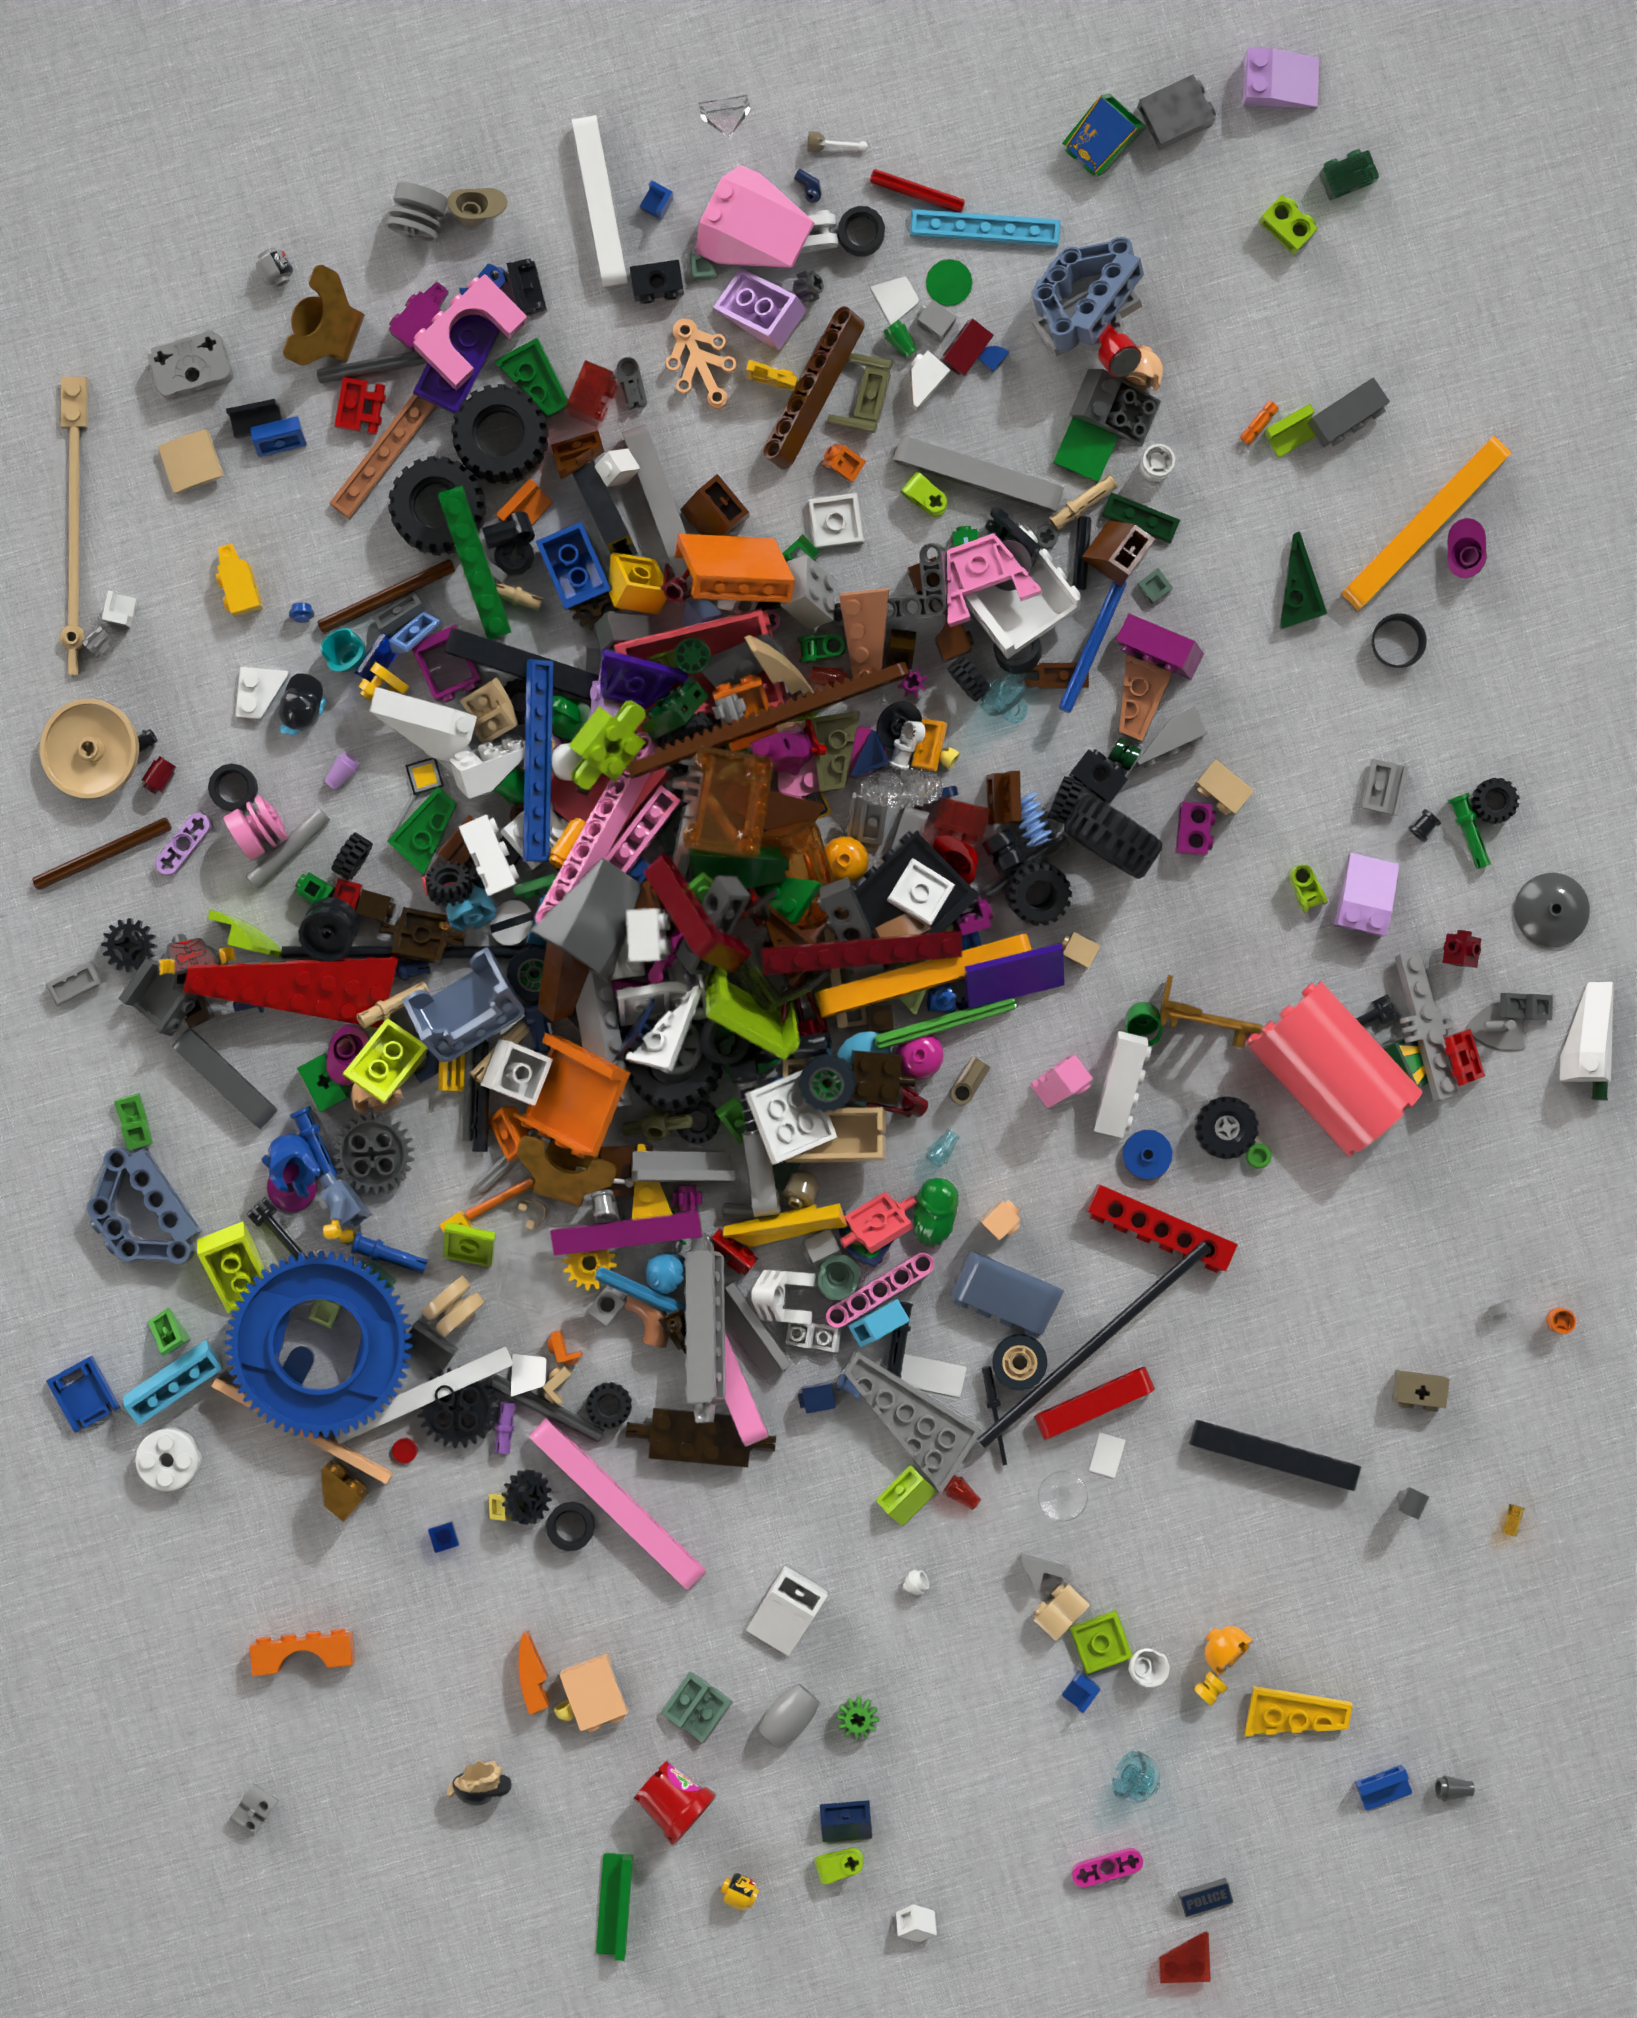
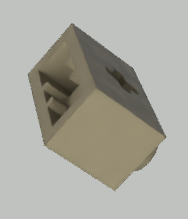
(1435, 1386)

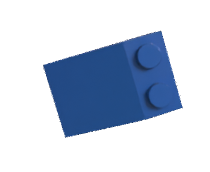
(573, 565)

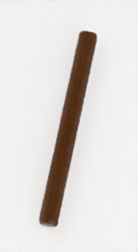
(386, 596)
(102, 853)

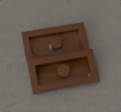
(1004, 797)
(621, 1158)

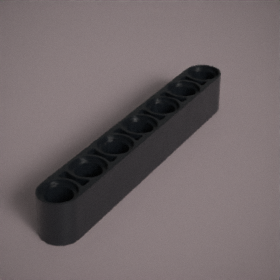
(514, 661)
(1275, 1455)

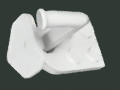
(667, 996)

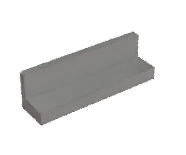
(681, 1166)
(753, 1333)

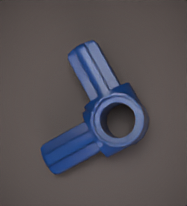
(941, 999)

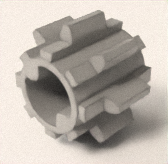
(97, 640)
(729, 708)

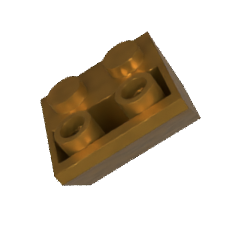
(340, 1491)

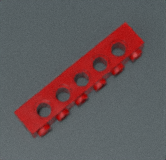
(1103, 1197)

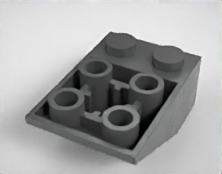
(1115, 406)

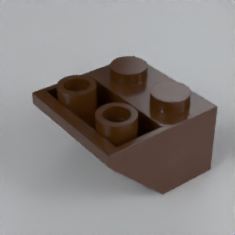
(715, 509)
(1118, 550)

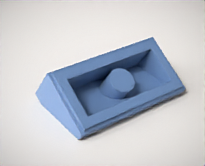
(413, 633)

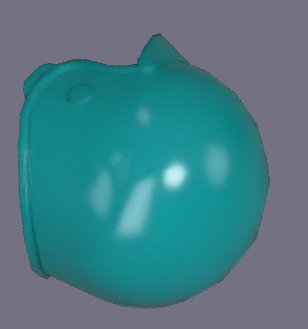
(343, 650)

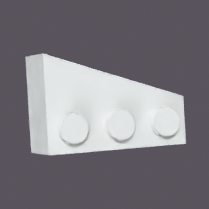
(489, 854)

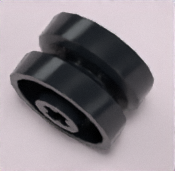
(328, 929)

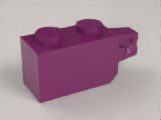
(418, 314)

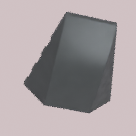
(593, 918)

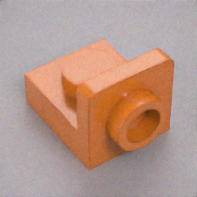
(843, 461)

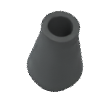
(1453, 1788)

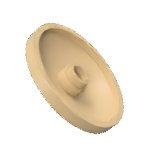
(89, 748)

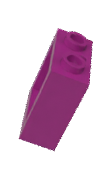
(431, 643)

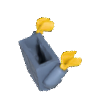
(345, 1208)

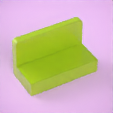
(1291, 431)
(906, 1495)

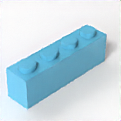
(172, 1382)

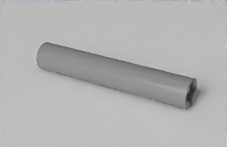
(288, 848)

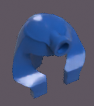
(286, 1151)

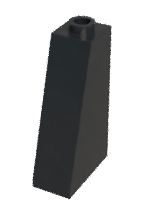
(604, 510)

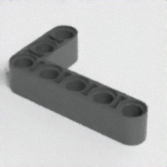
(930, 592)

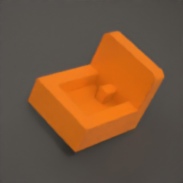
(557, 1345)

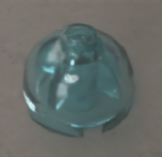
(1137, 1778)

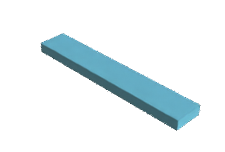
(985, 227)

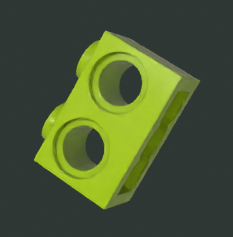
(1283, 229)

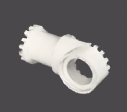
(906, 744)

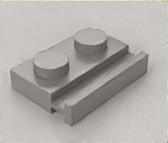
(1384, 787)
(866, 820)

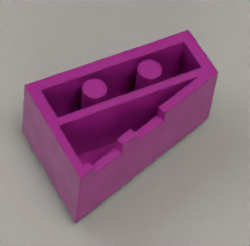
(1160, 646)

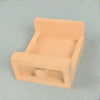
(593, 1693)

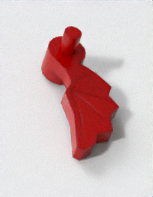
(819, 749)

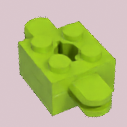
(598, 737)

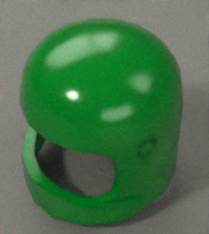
(512, 786)
(1144, 1020)

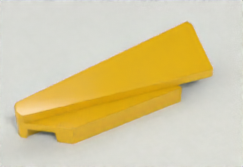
(786, 1225)

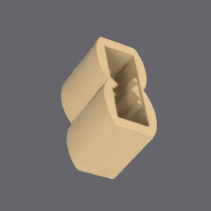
(1060, 1610)

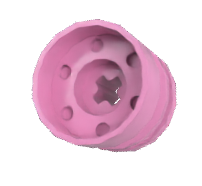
(256, 827)

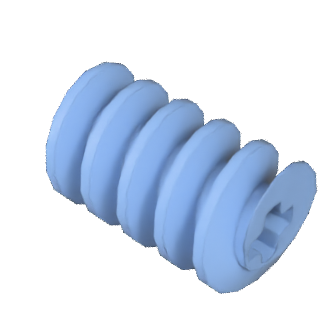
(1032, 823)

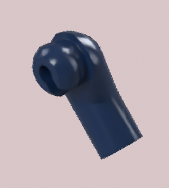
(811, 184)
(430, 1069)

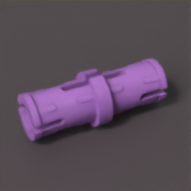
(504, 1427)

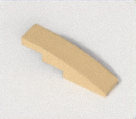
(778, 666)

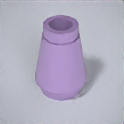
(342, 769)

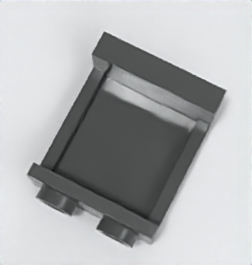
(156, 1000)

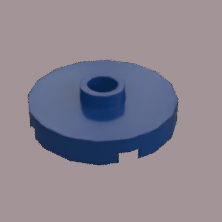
(1134, 1150)

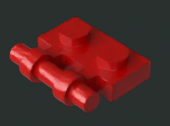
(352, 403)
(1464, 1057)

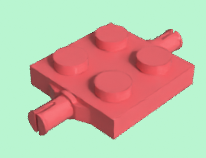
(878, 1222)

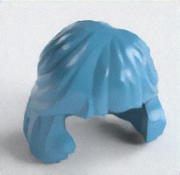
(665, 1272)

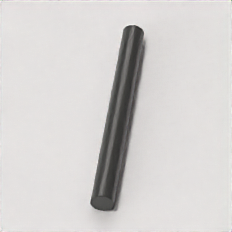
(468, 1097)

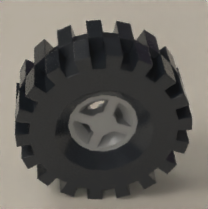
(1238, 1124)

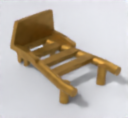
(1176, 1010)

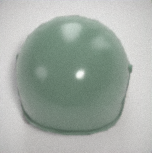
(838, 1277)

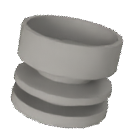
(417, 209)

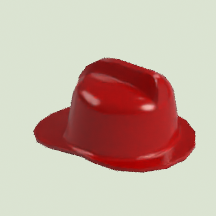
(958, 856)

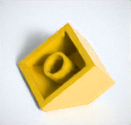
(636, 583)

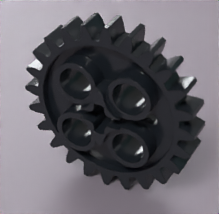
(480, 1409)

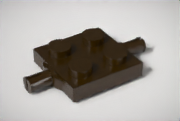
(419, 936)
(878, 1077)

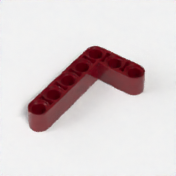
(692, 919)

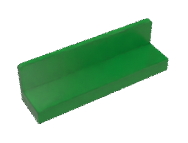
(614, 1905)

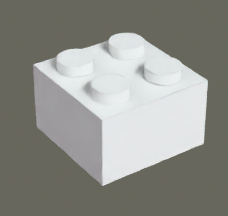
(648, 934)
(516, 1072)

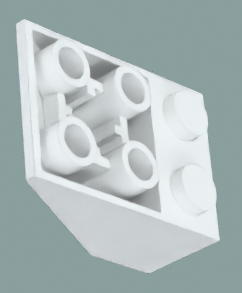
(487, 766)
(787, 1610)

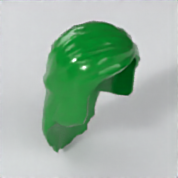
(935, 1211)

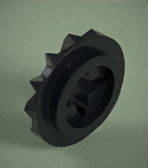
(521, 565)

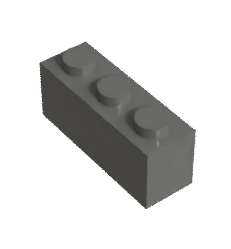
(1349, 413)

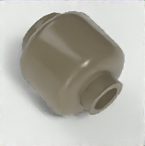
(801, 1189)

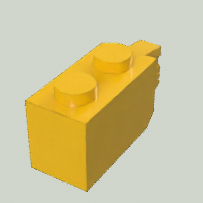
(238, 582)

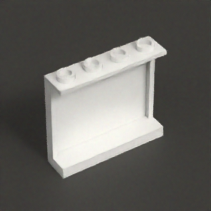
(1019, 623)

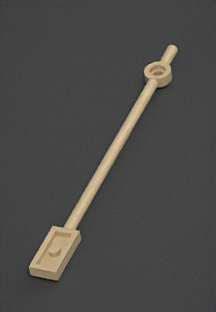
(73, 416)

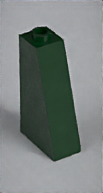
(762, 870)

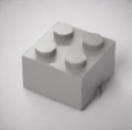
(812, 593)

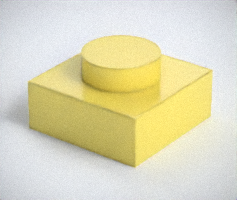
(496, 1510)

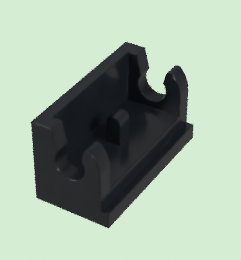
(526, 286)

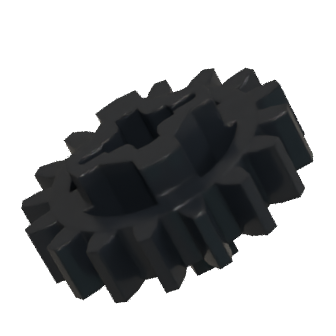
(129, 934)
(526, 1497)

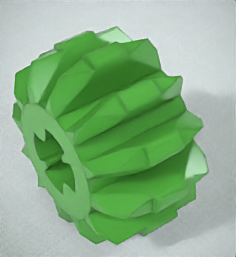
(854, 1726)

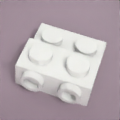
(514, 832)

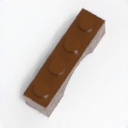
(951, 641)

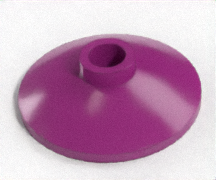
(288, 1200)

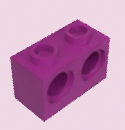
(1188, 827)

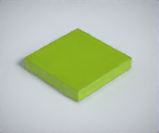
(469, 1244)
(1101, 1642)

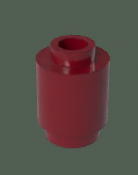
(158, 775)

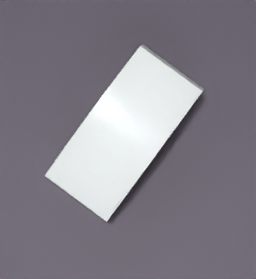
(814, 1336)

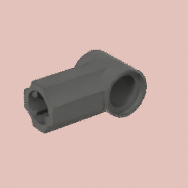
(1412, 1502)

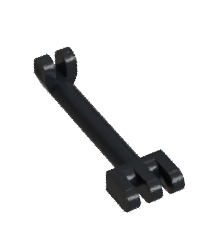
(1378, 1012)
(266, 1217)

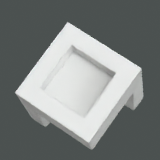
(119, 609)
(916, 1923)

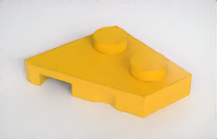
(771, 376)

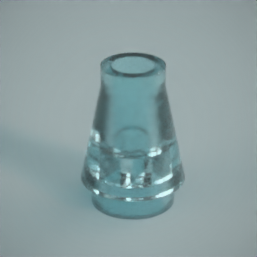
(942, 1148)

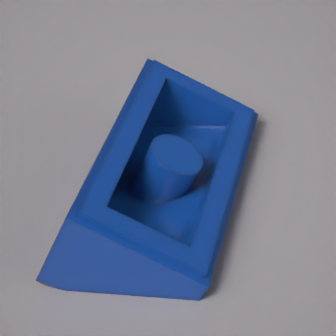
(278, 436)

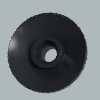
(899, 711)

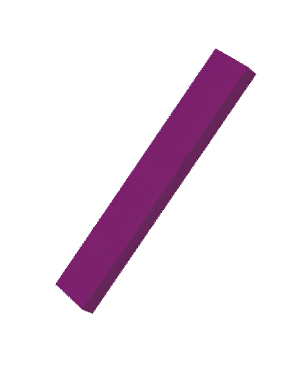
(626, 1233)

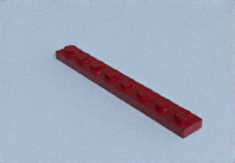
(861, 952)

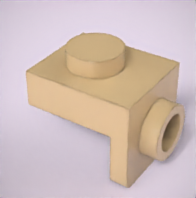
(556, 1377)

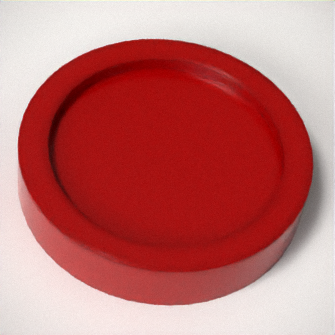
(404, 1450)

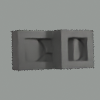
(1526, 1006)

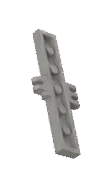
(1426, 1026)

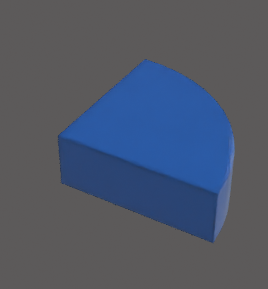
(993, 356)

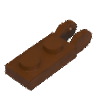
(1054, 676)

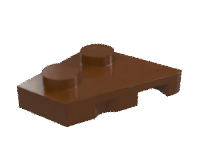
(576, 452)

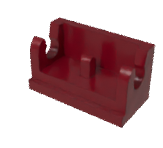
(966, 347)

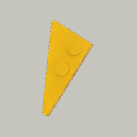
(649, 1198)

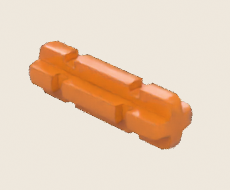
(1259, 422)

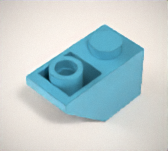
(878, 1323)

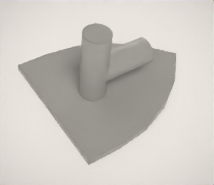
(1497, 1031)

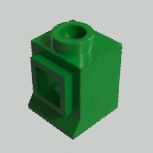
(805, 545)
(303, 882)

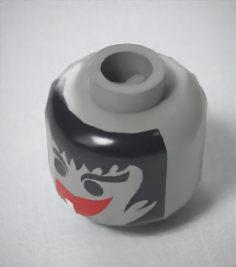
(274, 267)

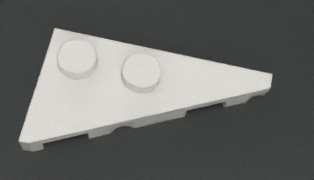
(665, 1040)

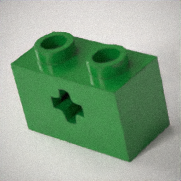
(322, 1095)

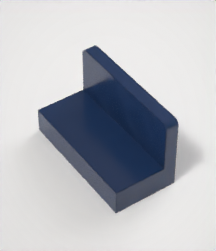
(845, 1821)

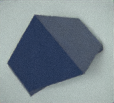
(871, 758)

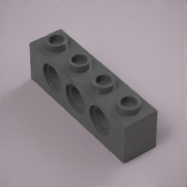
(842, 895)
(724, 907)

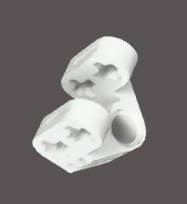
(769, 1296)

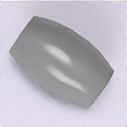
(789, 1715)

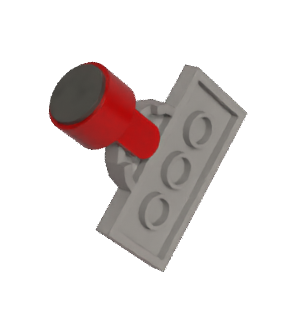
(1116, 349)

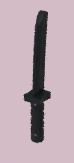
(993, 1403)

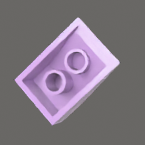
(1280, 79)
(760, 308)
(1367, 895)

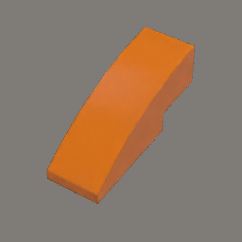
(531, 1675)

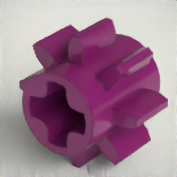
(914, 689)
(687, 1198)

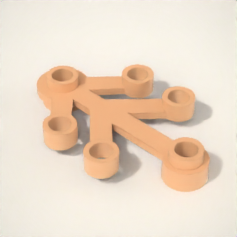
(699, 358)

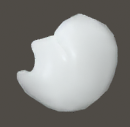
(564, 761)
(1149, 1668)

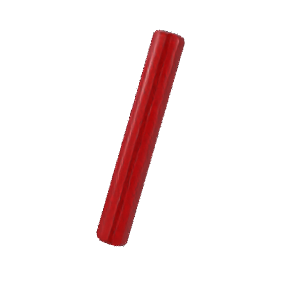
(917, 191)

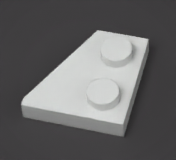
(257, 691)

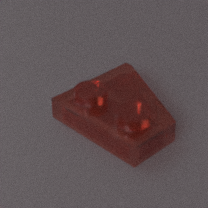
(1187, 1961)

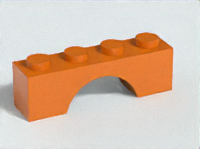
(333, 1648)

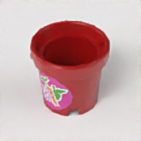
(673, 1801)

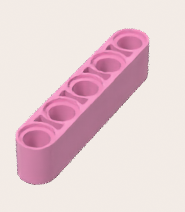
(886, 1278)
(741, 1401)

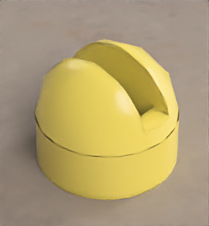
(948, 757)
(564, 1711)

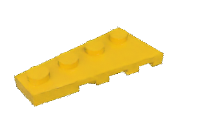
(1293, 1712)

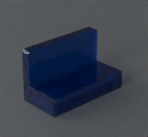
(379, 653)

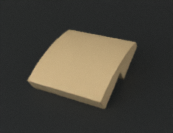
(190, 461)
(492, 709)

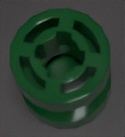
(1124, 754)

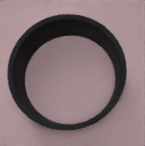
(1416, 625)

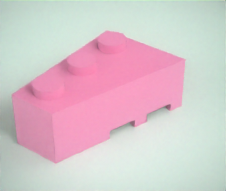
(1062, 1080)

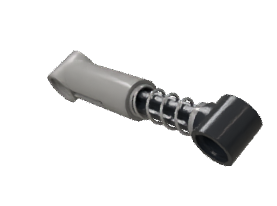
(764, 1192)

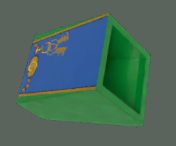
(1103, 134)

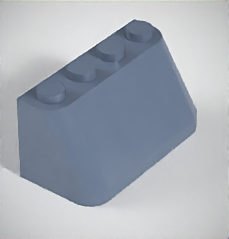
(1006, 1294)

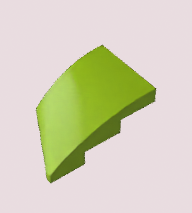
(246, 935)

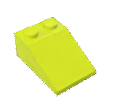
(386, 1061)
(230, 1262)

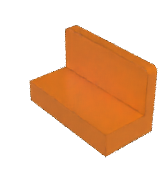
(526, 499)

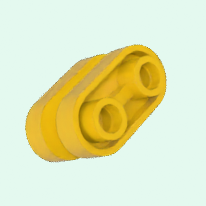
(381, 675)

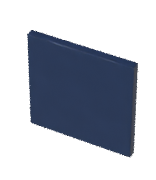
(637, 1030)

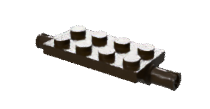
(679, 1438)

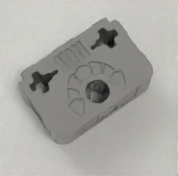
(189, 357)

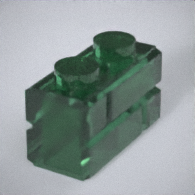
(1348, 174)

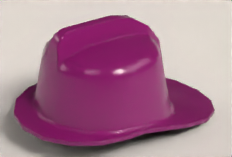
(1466, 548)
(342, 1050)

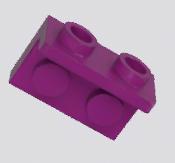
(972, 921)

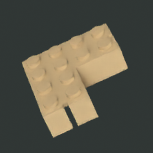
(856, 1131)

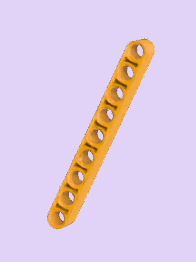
(1426, 523)
(913, 977)

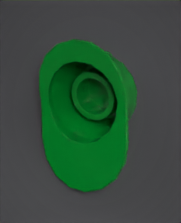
(568, 716)

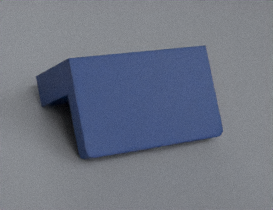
(1384, 1787)

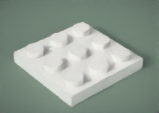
(786, 1120)

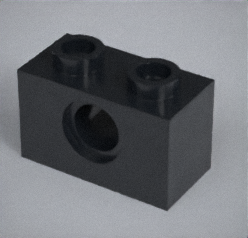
(643, 275)
(1106, 789)

